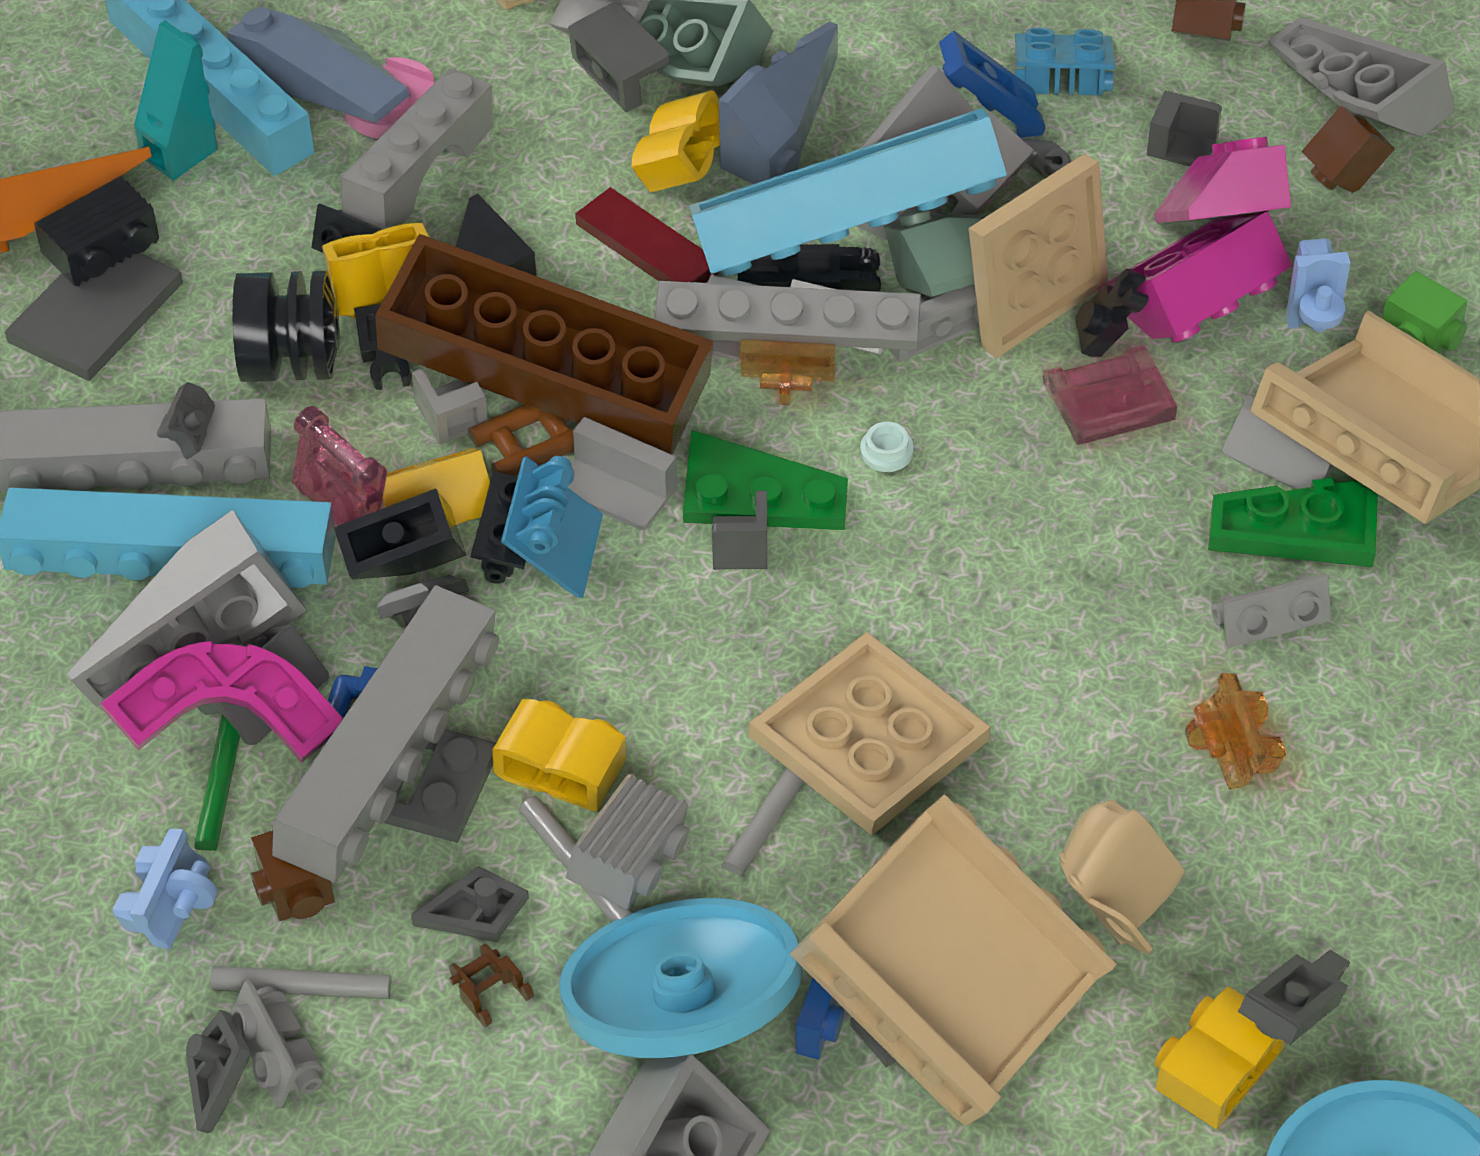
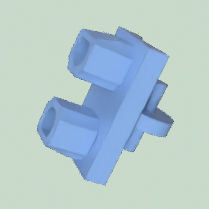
(1318, 286)
(172, 886)

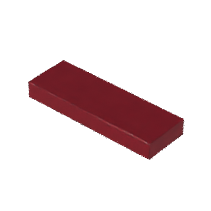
(643, 239)

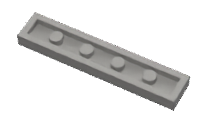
(791, 314)

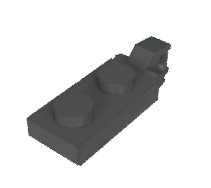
(1296, 996)

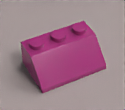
(1231, 181)
(1208, 274)

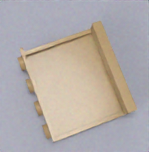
(1384, 417)
(953, 959)

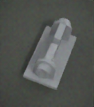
(1274, 610)
(277, 1064)

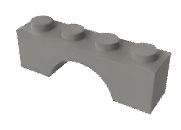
(387, 177)

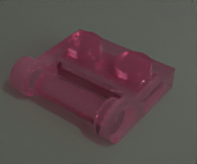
(1112, 405)
(334, 470)

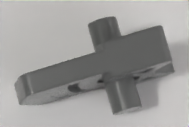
(188, 419)

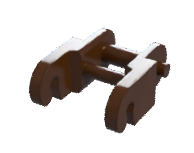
(504, 971)

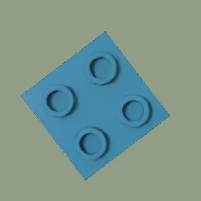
(1084, 50)
(552, 524)

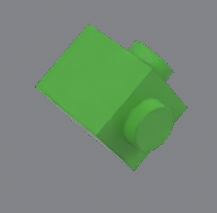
(1427, 312)

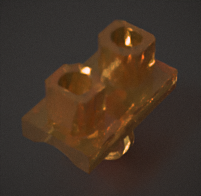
(787, 365)
(1229, 730)

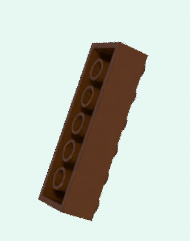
(543, 343)

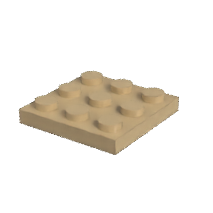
(1039, 255)
(869, 732)

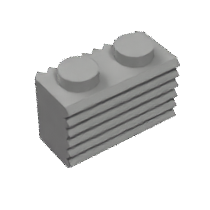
(628, 842)

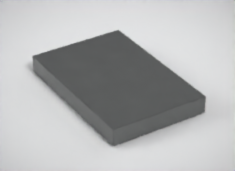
(92, 322)

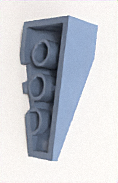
(317, 64)
(773, 108)

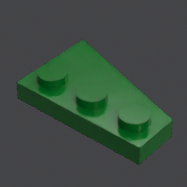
(727, 475)
(1307, 524)

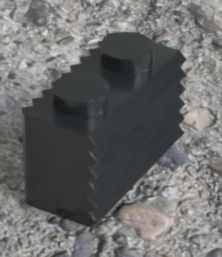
(97, 231)

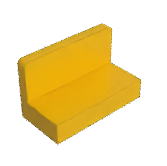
(457, 477)

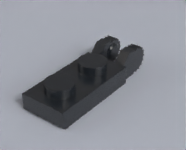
(820, 265)

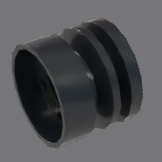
(284, 326)

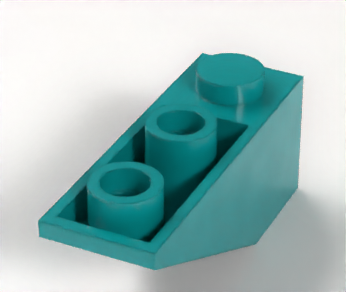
(175, 105)

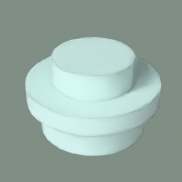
(886, 447)

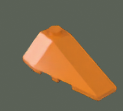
(39, 193)

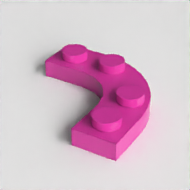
(228, 674)

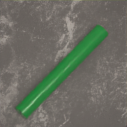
(217, 787)

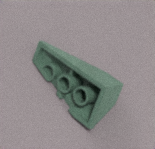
(707, 38)
(932, 251)

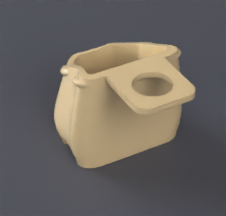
(1120, 869)

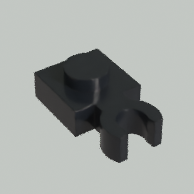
(1105, 315)
(382, 361)

